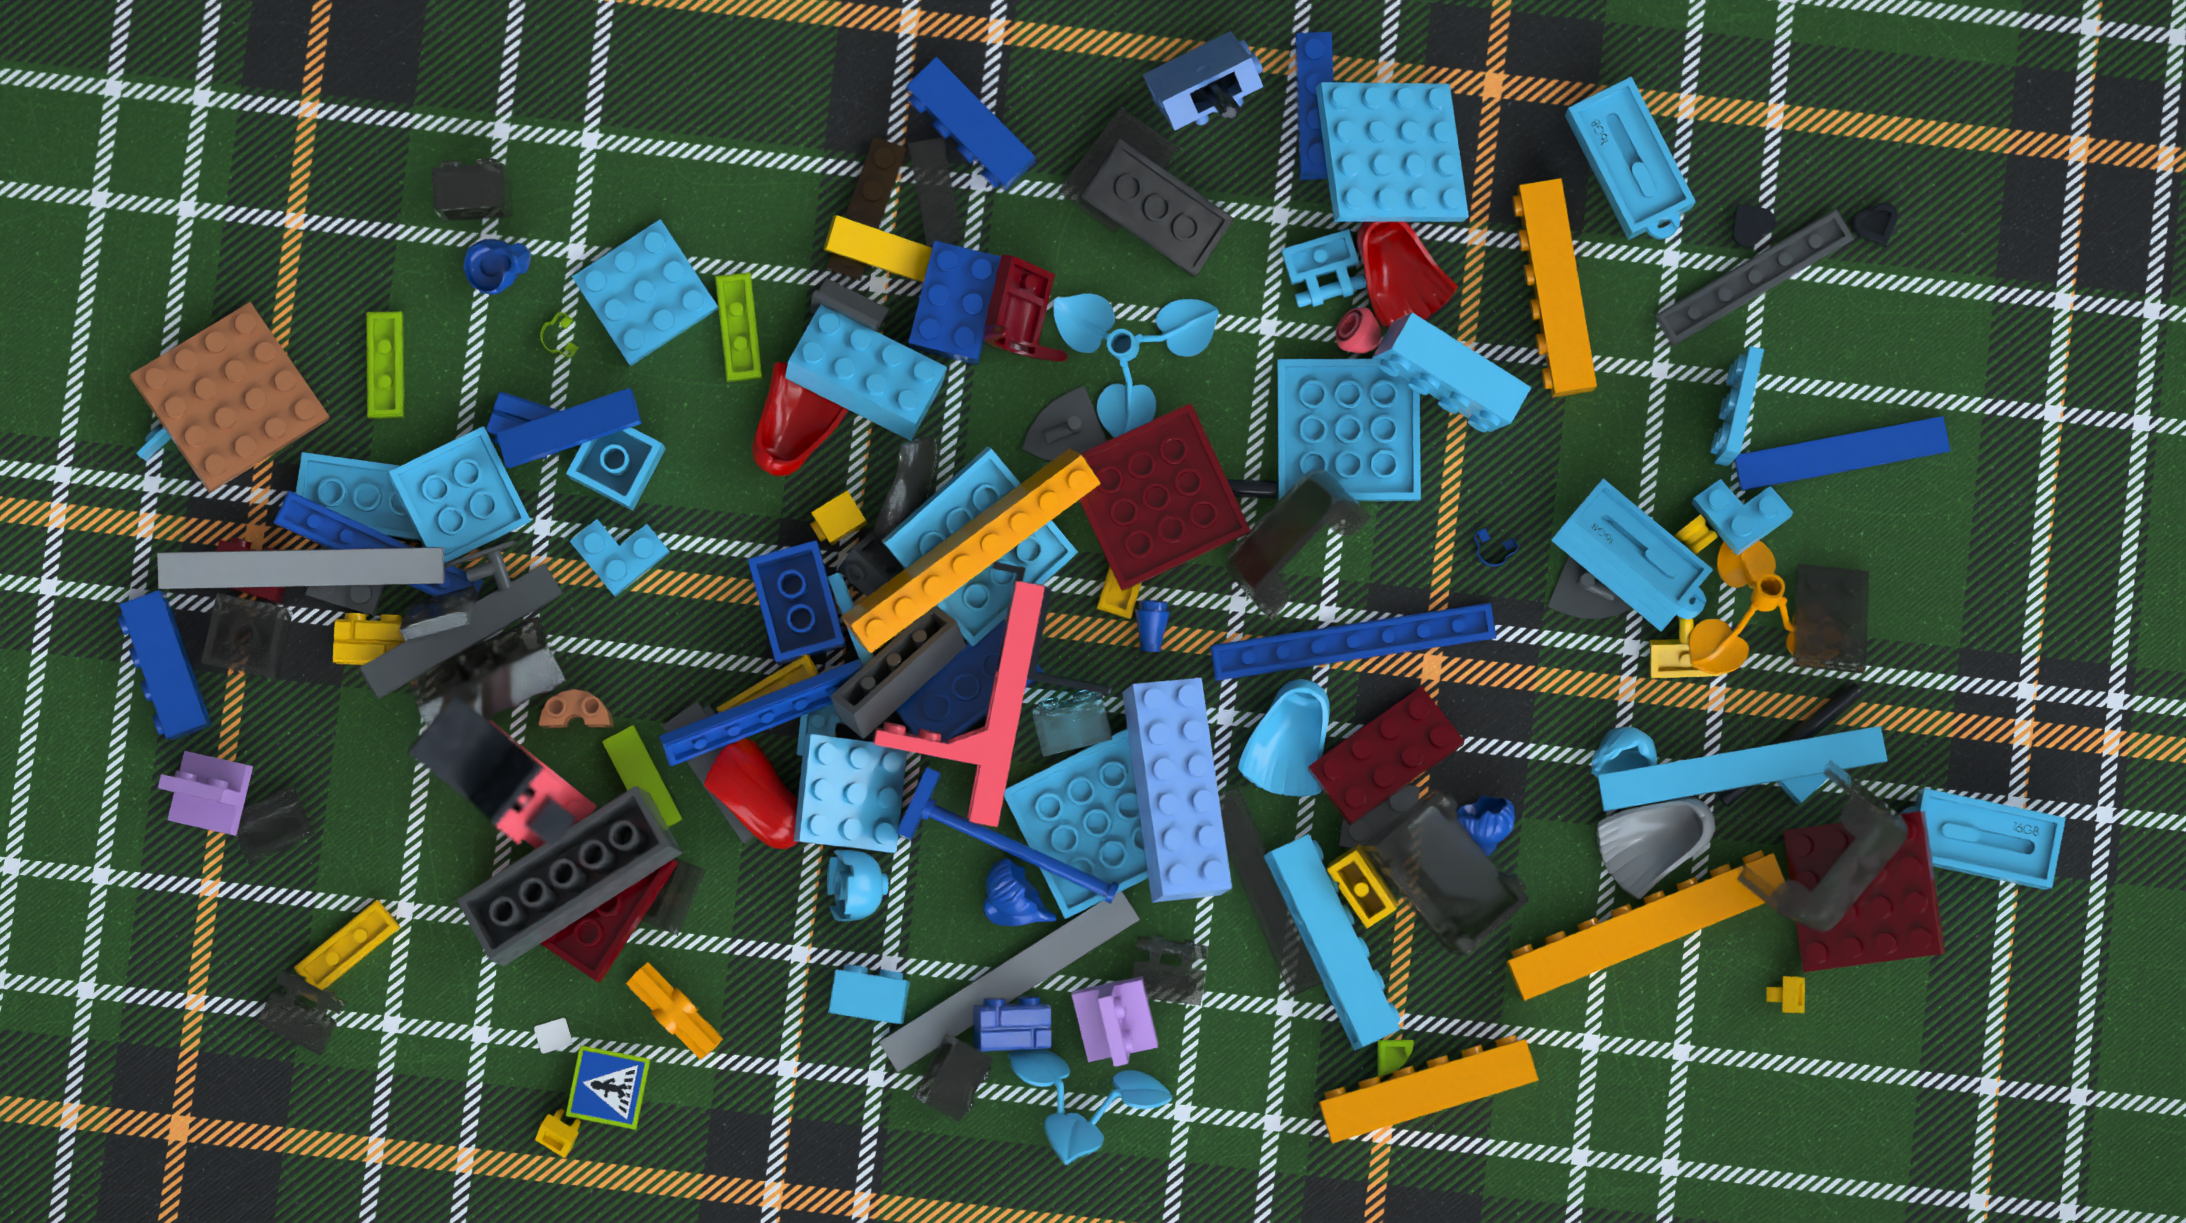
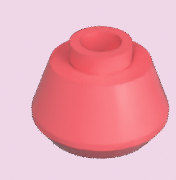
(1358, 331)

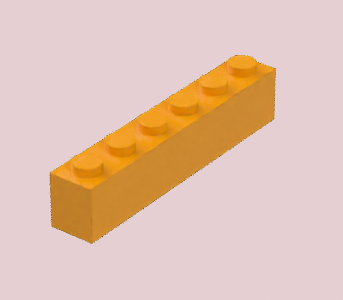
(1556, 288)
(1428, 1090)

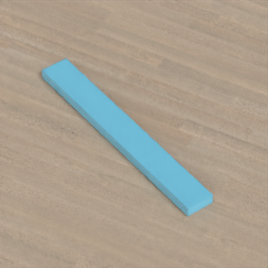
(1741, 768)

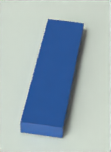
(569, 428)

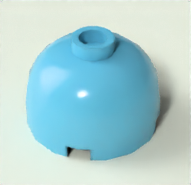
(856, 883)

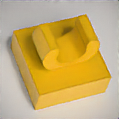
(1791, 994)
(557, 1134)

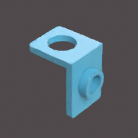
(155, 441)

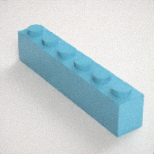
(1332, 942)

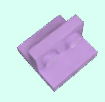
(208, 792)
(1115, 1020)

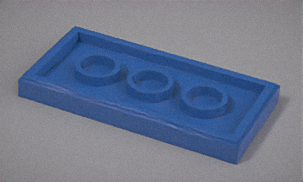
(959, 692)

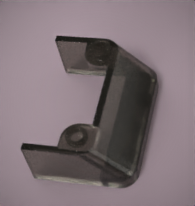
(1878, 837)

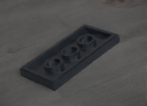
(1156, 207)

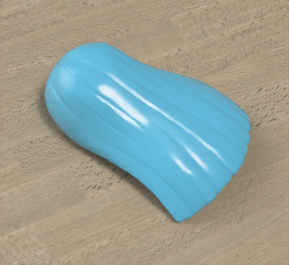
(1288, 741)

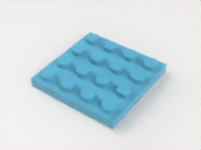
(1391, 152)
(1350, 424)
(985, 598)
(1086, 818)

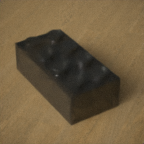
(493, 673)

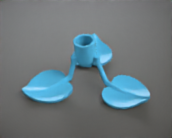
(1086, 319)
(1071, 1133)

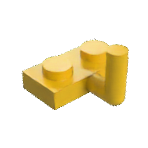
(1671, 656)

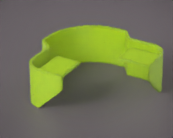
(564, 323)

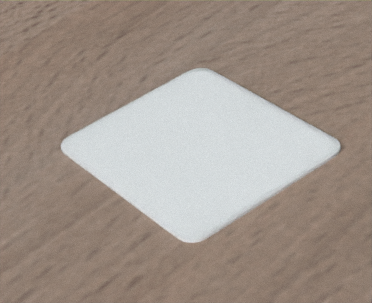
(553, 1035)

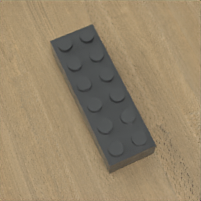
(571, 878)

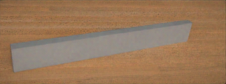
(301, 567)
(1010, 979)

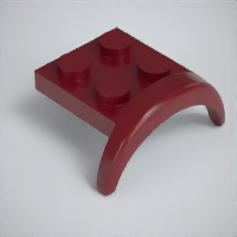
(1019, 310)

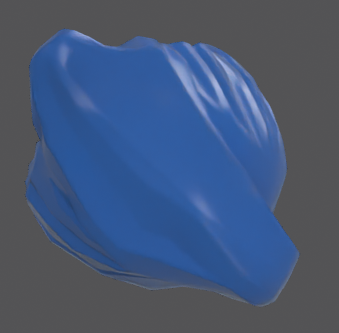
(495, 264)
(1487, 821)
(1012, 898)

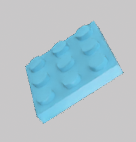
(645, 292)
(1736, 406)
(459, 495)
(850, 794)

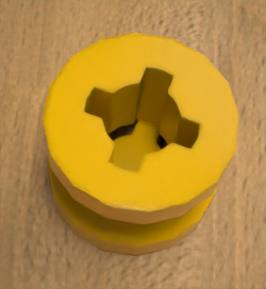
(1696, 535)

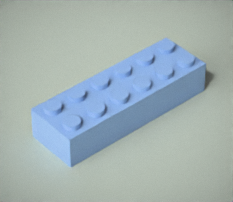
(1176, 790)

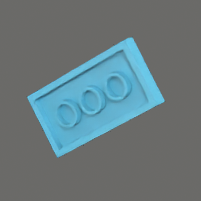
(356, 491)

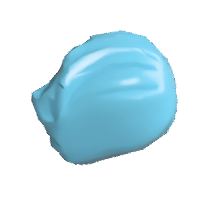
(1623, 750)

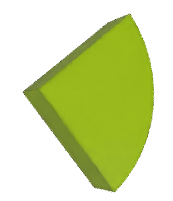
(1392, 1055)

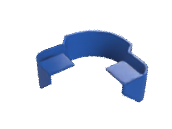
(1507, 544)

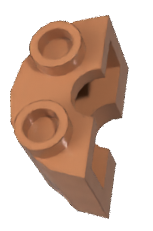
(574, 704)

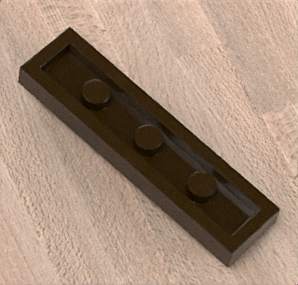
(871, 197)

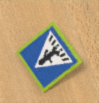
(608, 1087)

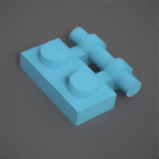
(1319, 258)

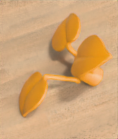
(1712, 642)

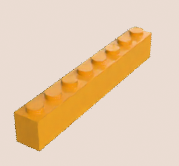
(970, 550)
(1639, 929)

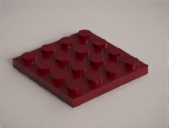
(1160, 498)
(1890, 919)

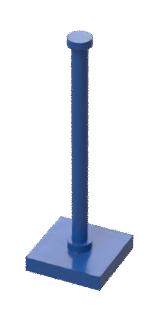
(924, 807)

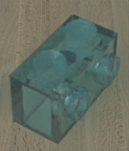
(1071, 722)

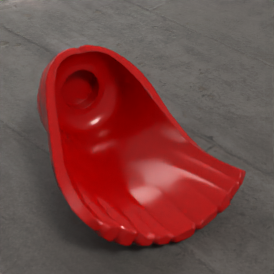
(1400, 272)
(792, 425)
(754, 793)

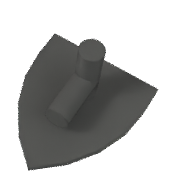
(1065, 425)
(494, 566)
(1583, 595)

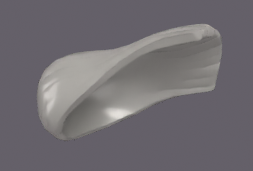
(1652, 841)

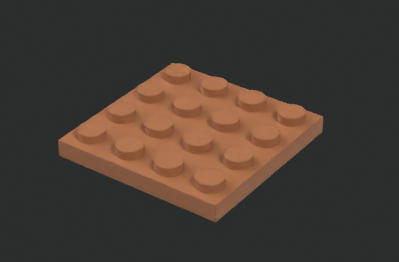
(229, 397)

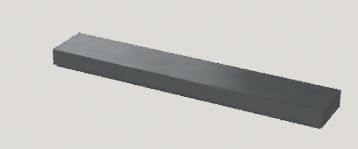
(1754, 277)
(489, 617)

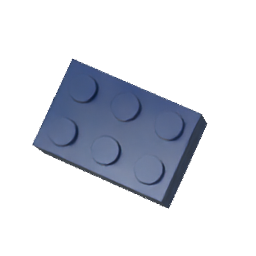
(954, 303)
(797, 602)

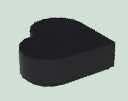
(1751, 224)
(1875, 224)

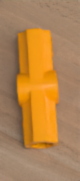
(674, 1011)

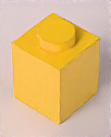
(837, 519)

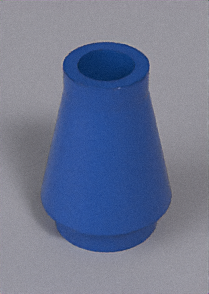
(1151, 622)

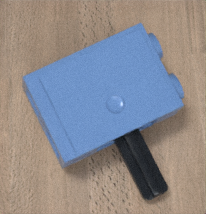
(1205, 81)

